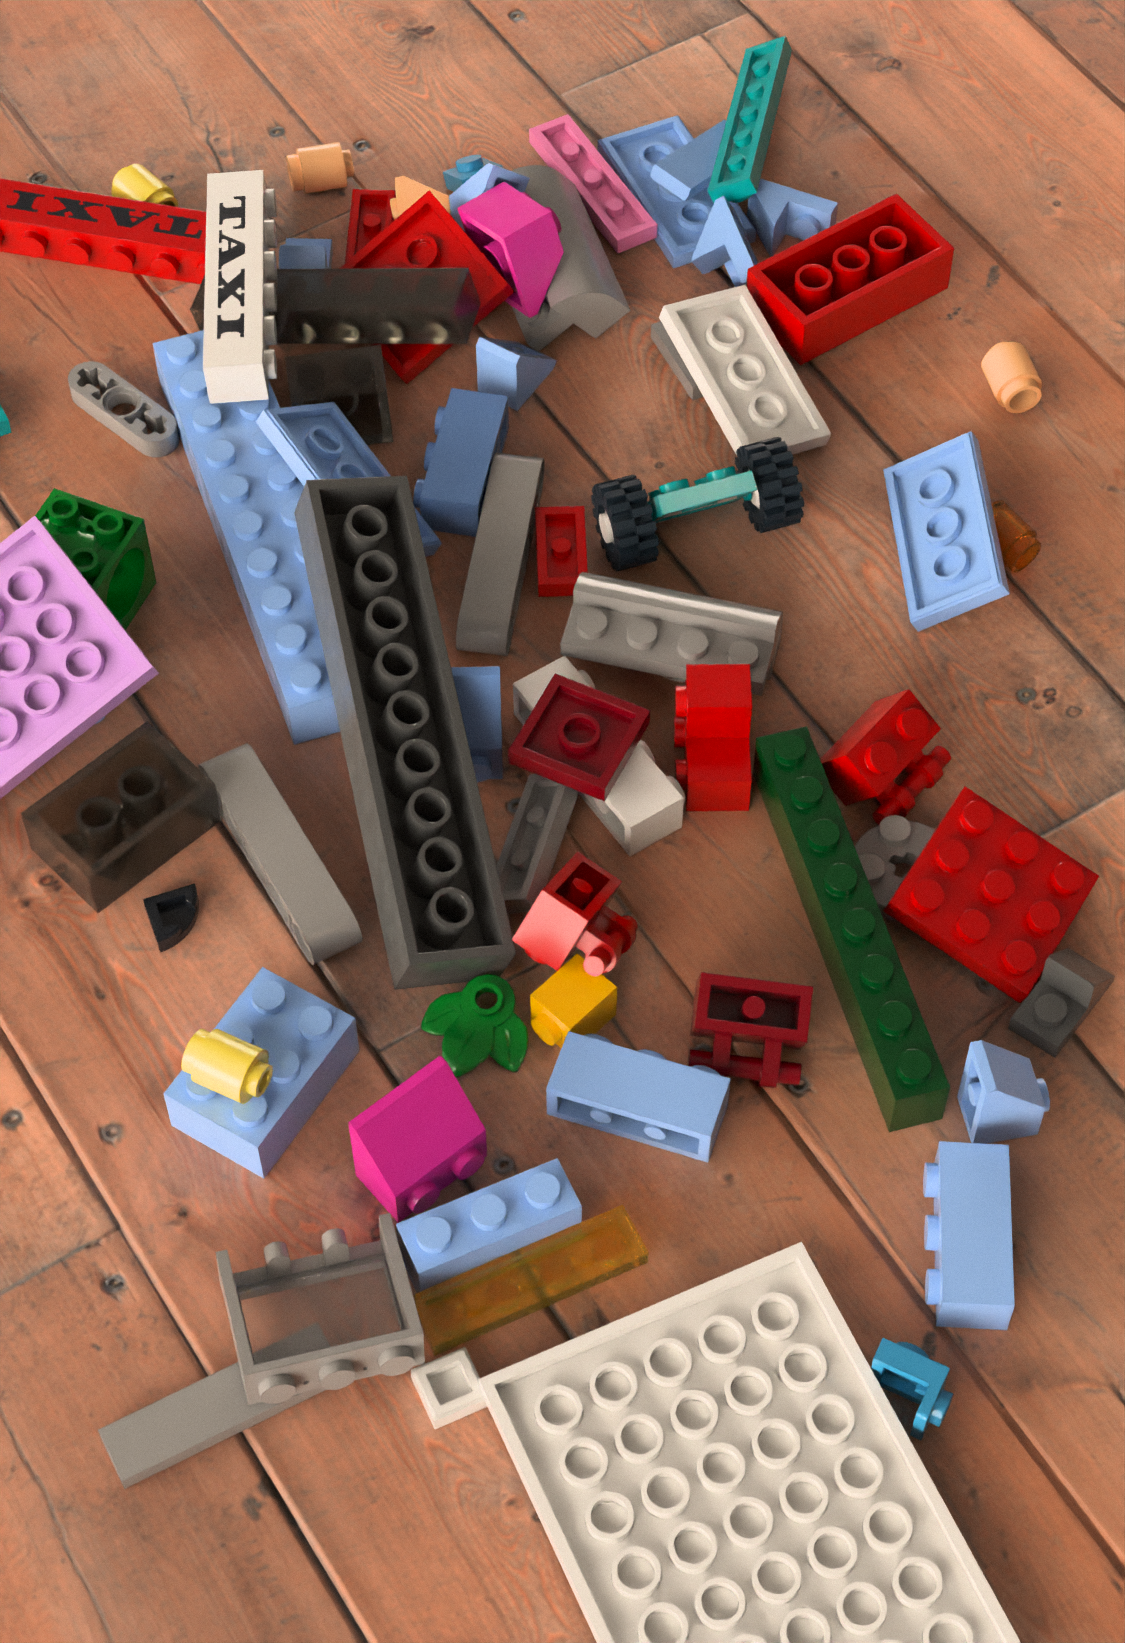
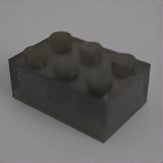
(122, 816)

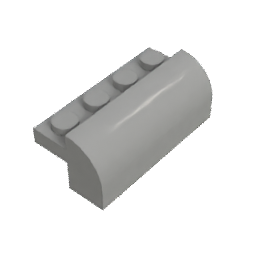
(584, 283)
(668, 628)

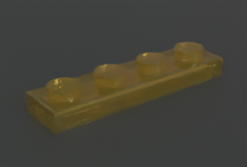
(529, 1279)

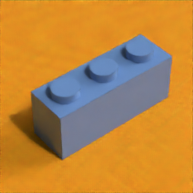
(460, 460)

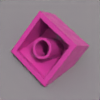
(517, 240)
(417, 1141)

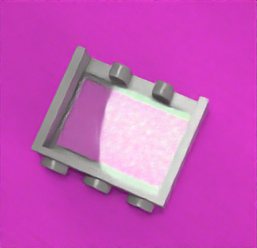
(322, 1316)

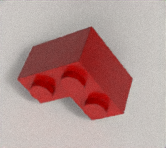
(715, 732)

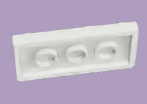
(743, 371)

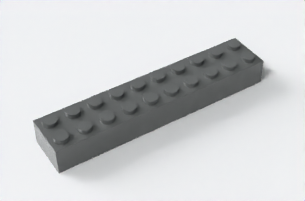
(403, 733)

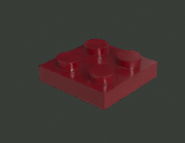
(579, 737)

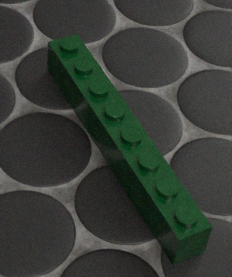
(850, 931)

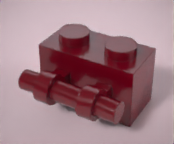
(750, 1013)

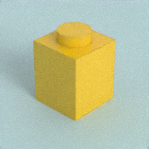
(572, 1003)

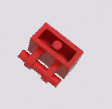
(878, 750)
(575, 915)

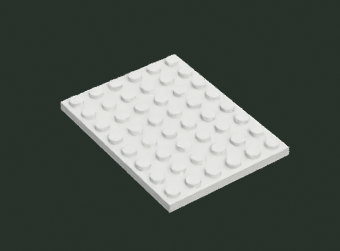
(738, 1476)

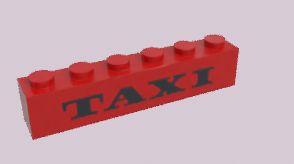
(102, 231)

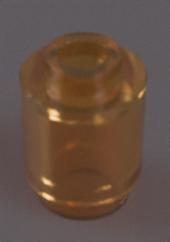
(1015, 537)

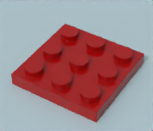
(429, 239)
(991, 894)

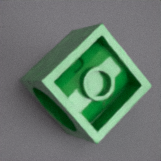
(105, 547)

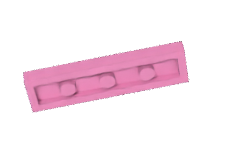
(603, 193)

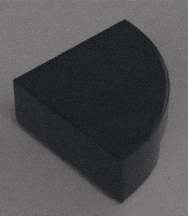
(172, 915)

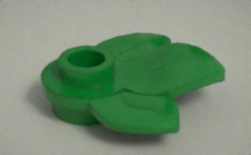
(478, 1032)

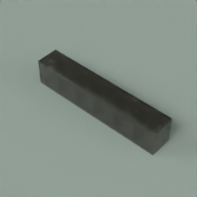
(370, 306)

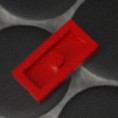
(560, 549)

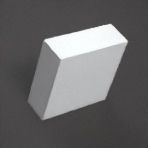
(449, 1387)

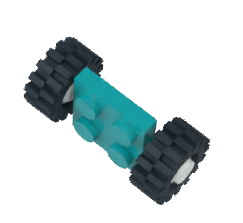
(763, 479)

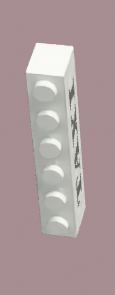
(238, 287)

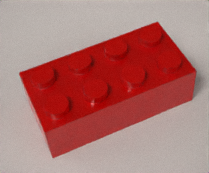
(850, 277)

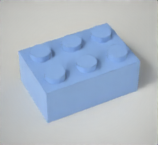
(309, 1051)

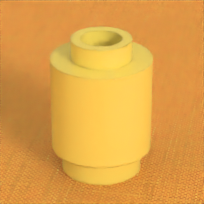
(141, 185)
(227, 1065)

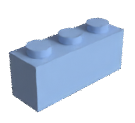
(638, 1095)
(487, 1224)
(970, 1236)

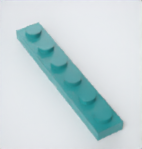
(750, 121)

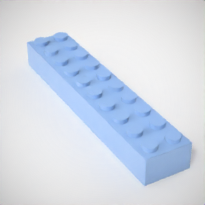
(252, 511)

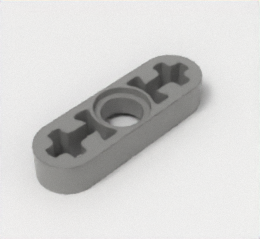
(131, 426)

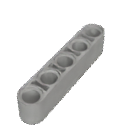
(500, 554)
(282, 855)

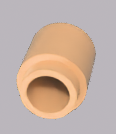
(319, 168)
(1012, 376)

